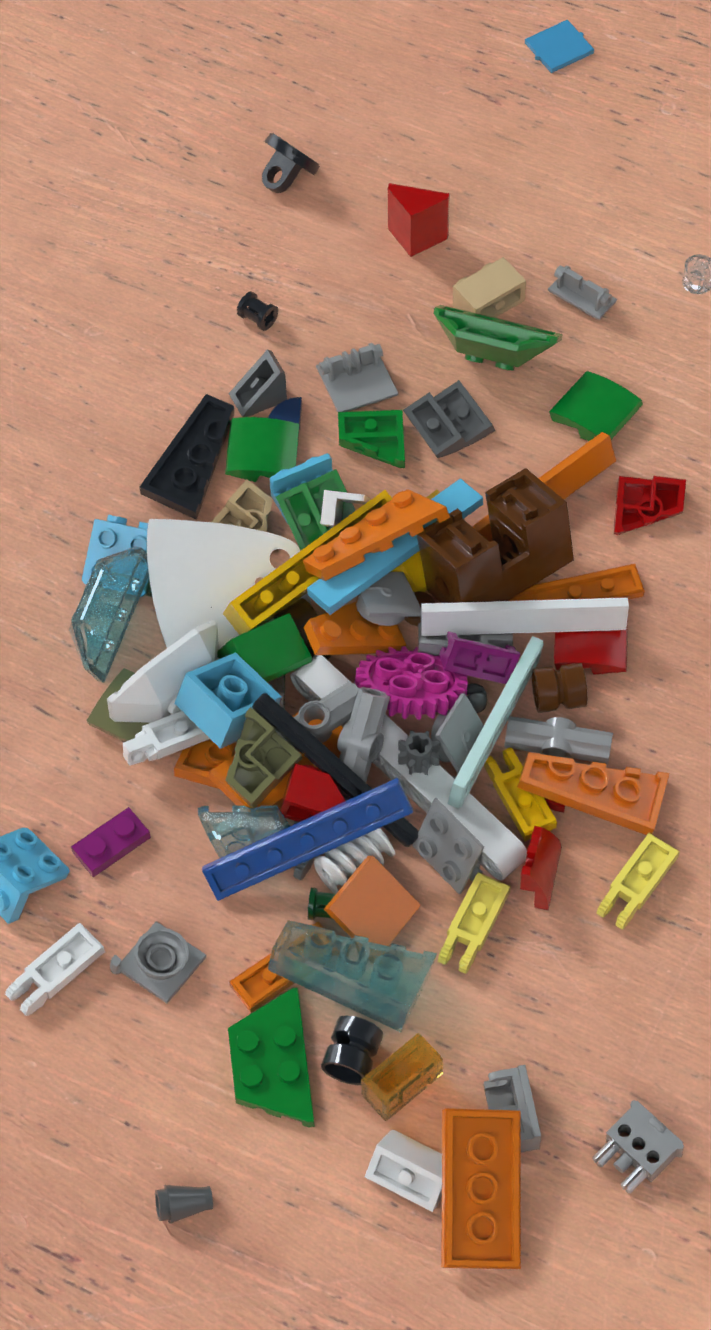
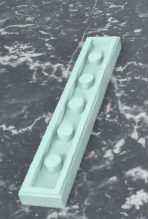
(495, 723)

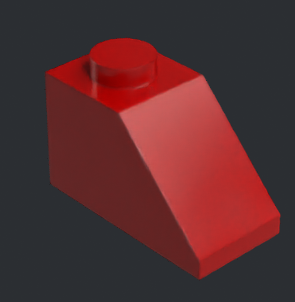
(309, 793)

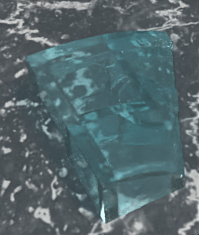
(240, 827)

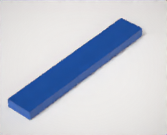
(307, 839)

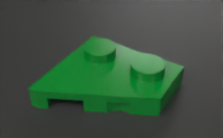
(374, 434)

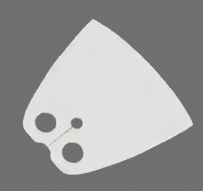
(203, 568)

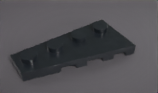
(189, 461)

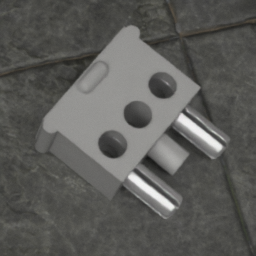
(647, 1132)

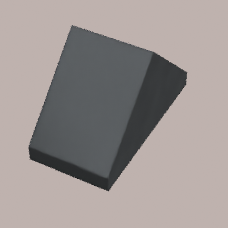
(260, 387)

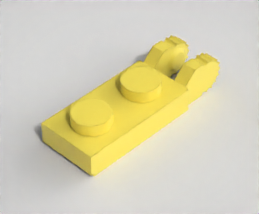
(639, 878)
(474, 919)

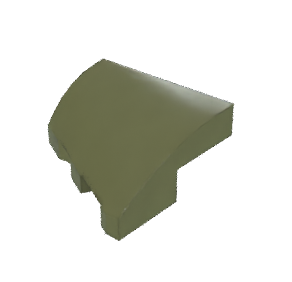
(259, 760)

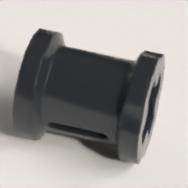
(257, 311)

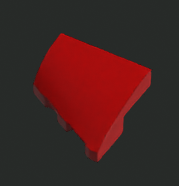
(647, 501)
(541, 866)

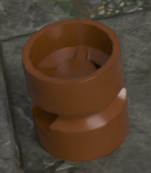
(560, 687)

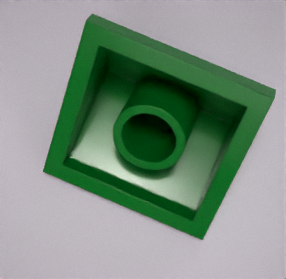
(270, 648)

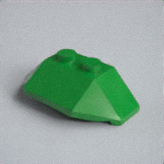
(493, 338)

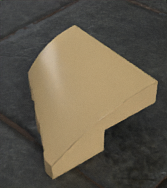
(246, 508)

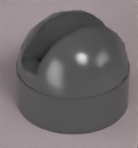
(477, 696)

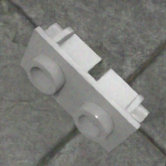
(581, 293)

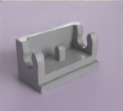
(511, 1091)

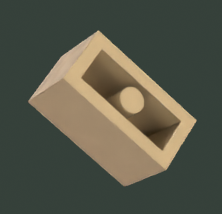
(490, 290)

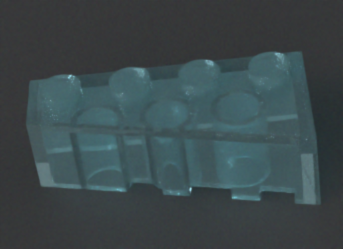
(352, 971)

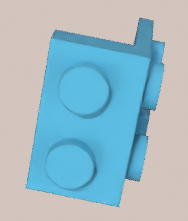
(110, 538)
(24, 869)

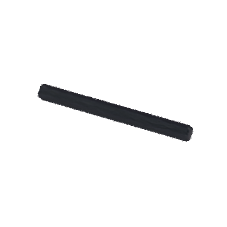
(325, 760)

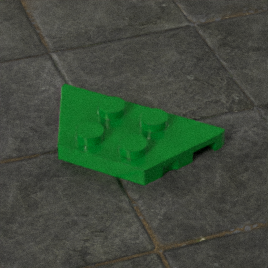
(272, 1060)

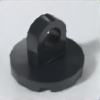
(287, 160)

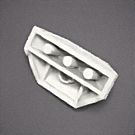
(155, 686)

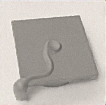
(388, 600)
(457, 732)
(159, 962)

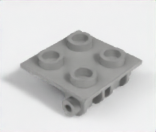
(357, 378)
(449, 846)

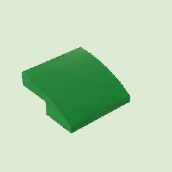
(596, 406)
(260, 447)
(304, 507)

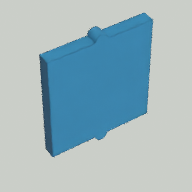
(559, 46)

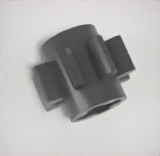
(418, 752)

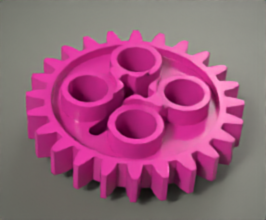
(412, 681)

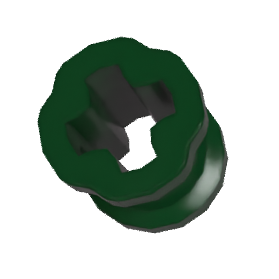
(317, 903)

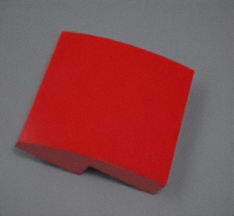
(598, 650)

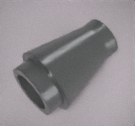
(180, 1202)

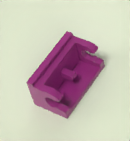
(478, 659)

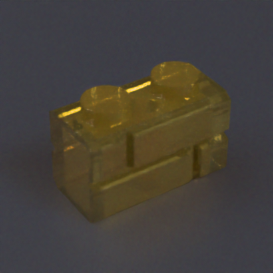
(402, 1076)

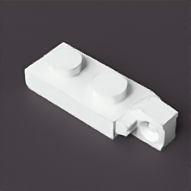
(163, 738)

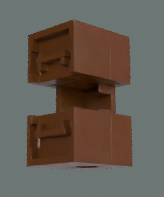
(528, 544)

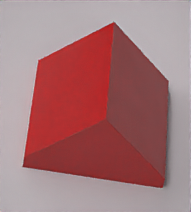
(417, 217)

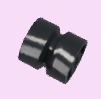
(352, 1050)

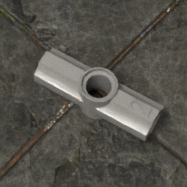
(332, 710)
(361, 736)
(558, 738)

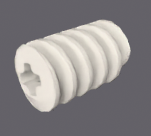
(344, 860)

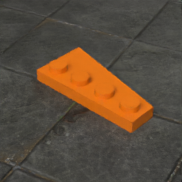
(375, 533)
(607, 793)

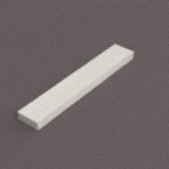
(524, 616)

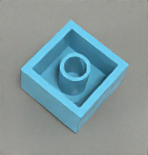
(220, 696)

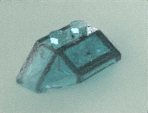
(108, 608)

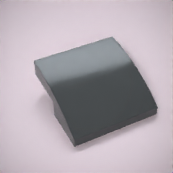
(449, 420)

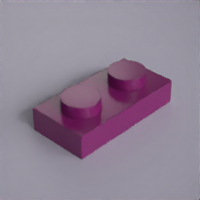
(110, 842)

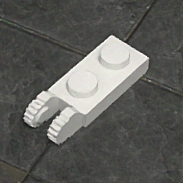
(56, 968)

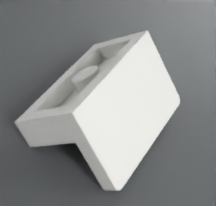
(333, 505)
(407, 1169)

